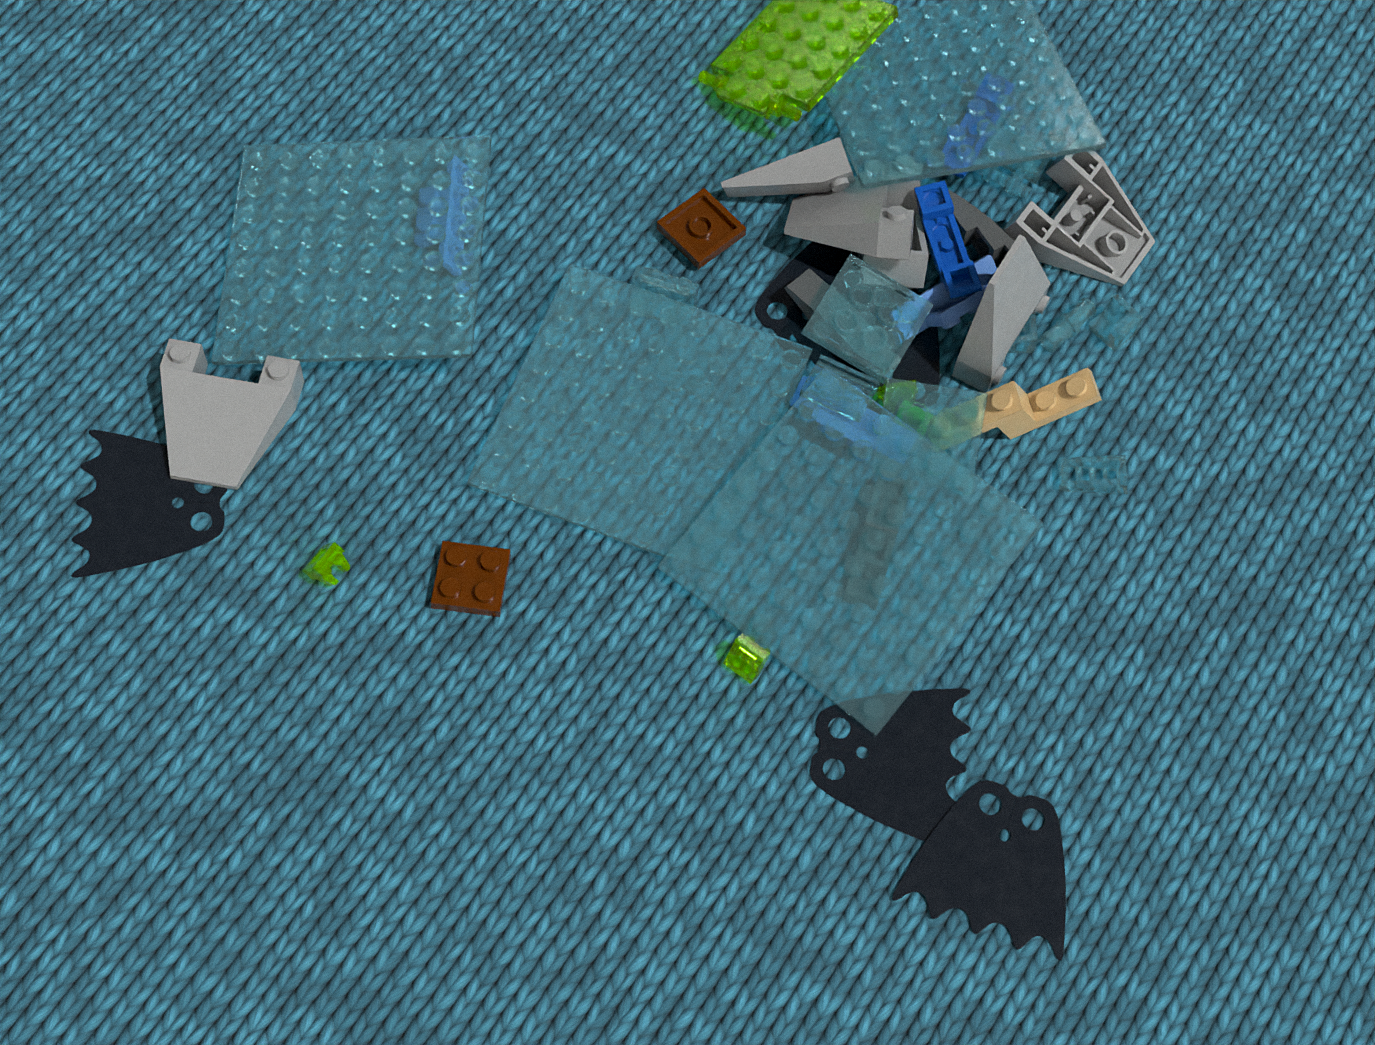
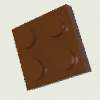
(701, 228)
(471, 578)

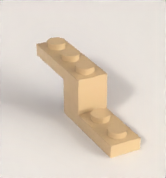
(1019, 412)

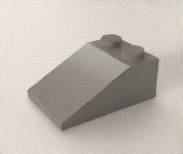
(909, 272)

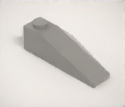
(809, 171)

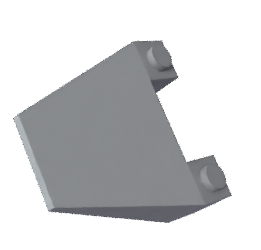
(858, 219)
(1093, 226)
(1007, 303)
(219, 423)

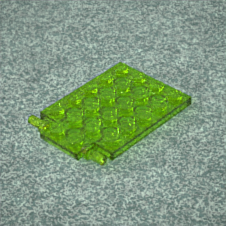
(795, 54)

